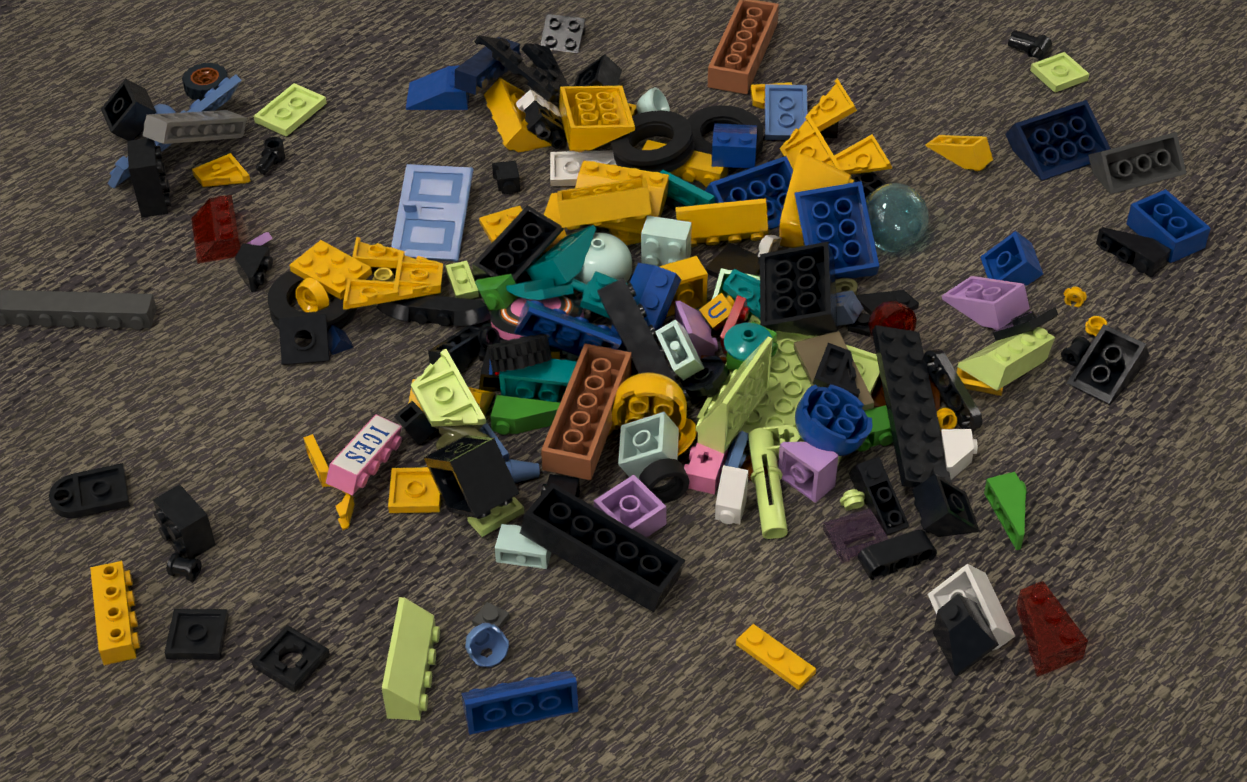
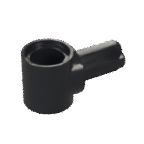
(272, 154)

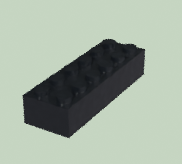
(602, 547)

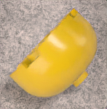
(649, 395)

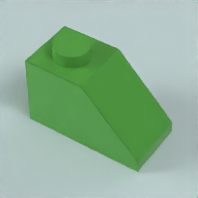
(494, 291)

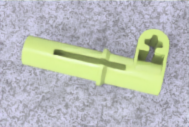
(766, 454)

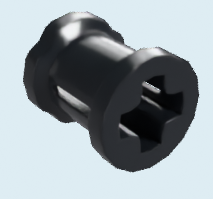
(1076, 351)
(183, 567)

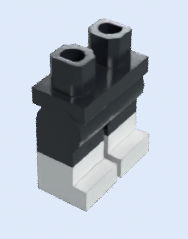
(542, 118)

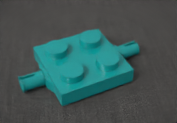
(590, 295)

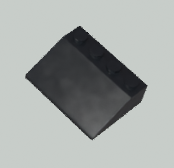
(799, 290)

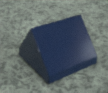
(338, 340)

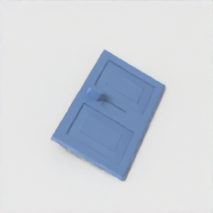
(432, 211)

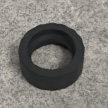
(660, 470)

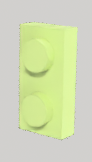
(462, 280)
(498, 516)

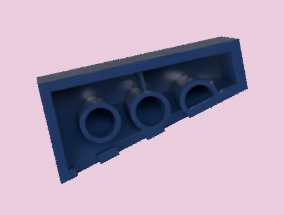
(481, 70)

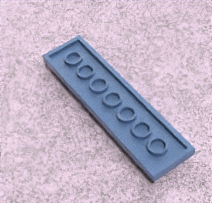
(211, 102)

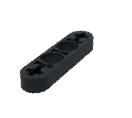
(967, 413)

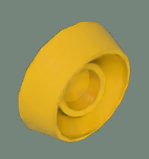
(311, 296)

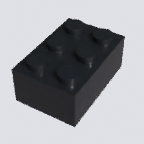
(148, 177)

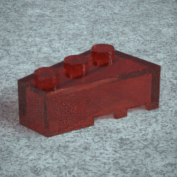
(1048, 629)

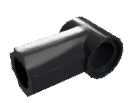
(1034, 46)

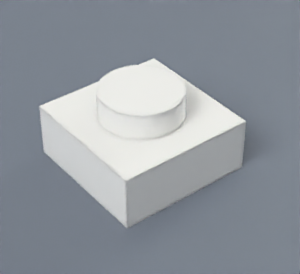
(769, 244)

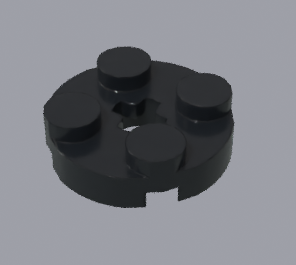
(708, 379)

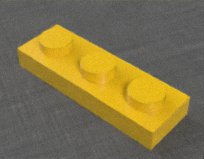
(775, 656)

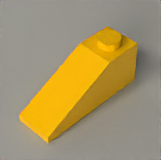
(965, 151)

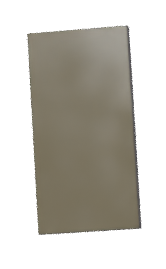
(811, 352)

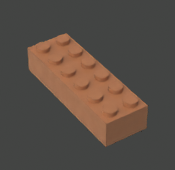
(743, 46)
(585, 412)

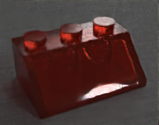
(216, 230)

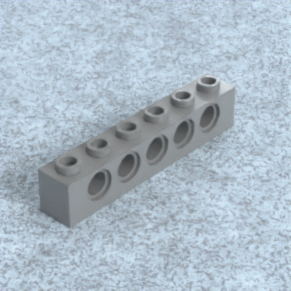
(194, 126)

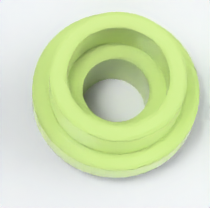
(852, 499)

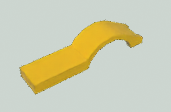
(346, 506)

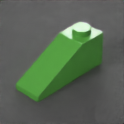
(521, 414)
(1007, 500)

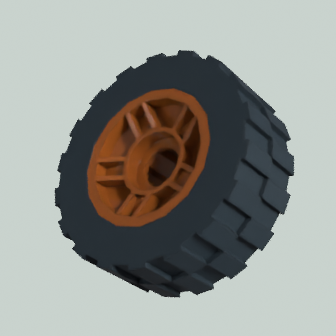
(202, 78)

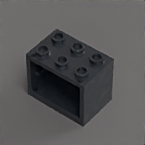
(472, 476)

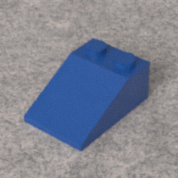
(437, 92)
(734, 145)

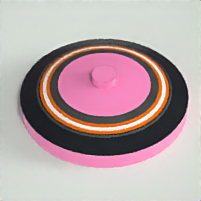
(506, 319)

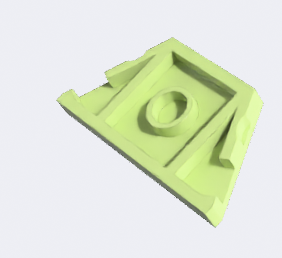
(446, 395)

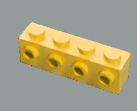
(113, 612)

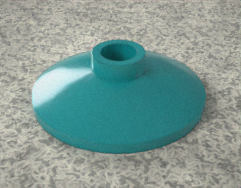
(744, 339)

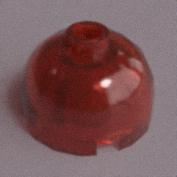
(893, 315)

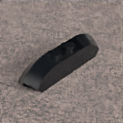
(437, 310)

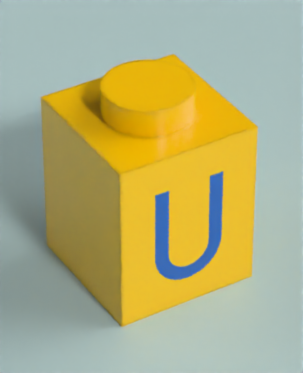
(717, 310)

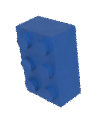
(1169, 223)

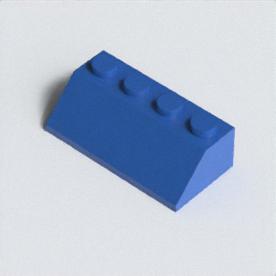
(655, 291)
(520, 702)

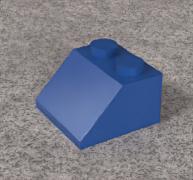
(1012, 261)

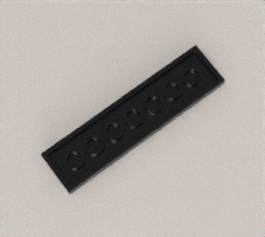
(909, 405)

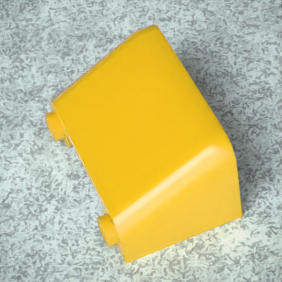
(806, 175)

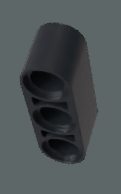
(896, 553)

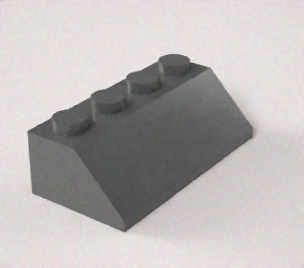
(1138, 163)

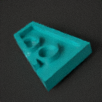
(746, 287)

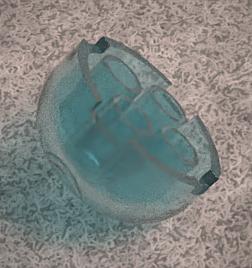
(897, 216)

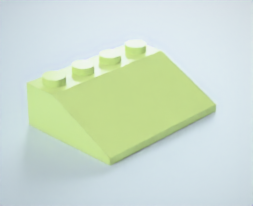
(736, 400)

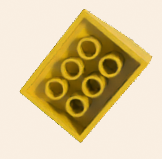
(594, 115)
(596, 173)

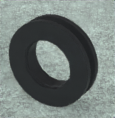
(704, 121)
(650, 125)
(284, 292)

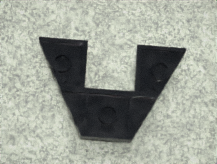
(544, 79)

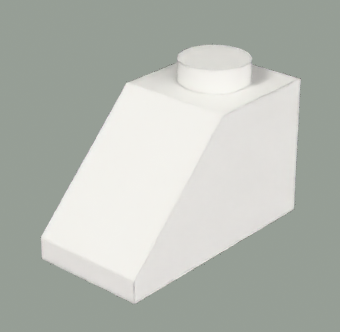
(958, 449)
(731, 495)

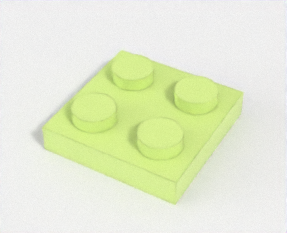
(1059, 72)

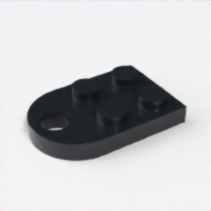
(90, 492)

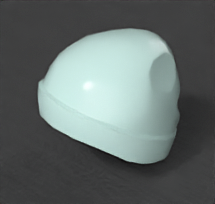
(652, 101)

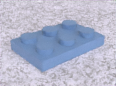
(784, 110)

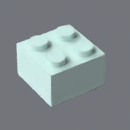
(665, 241)
(647, 442)

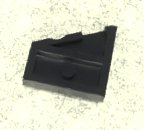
(872, 300)
(837, 370)

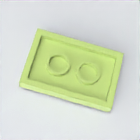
(290, 109)

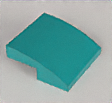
(539, 289)

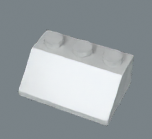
(975, 586)

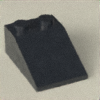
(1109, 365)

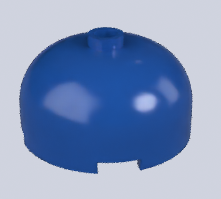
(832, 419)

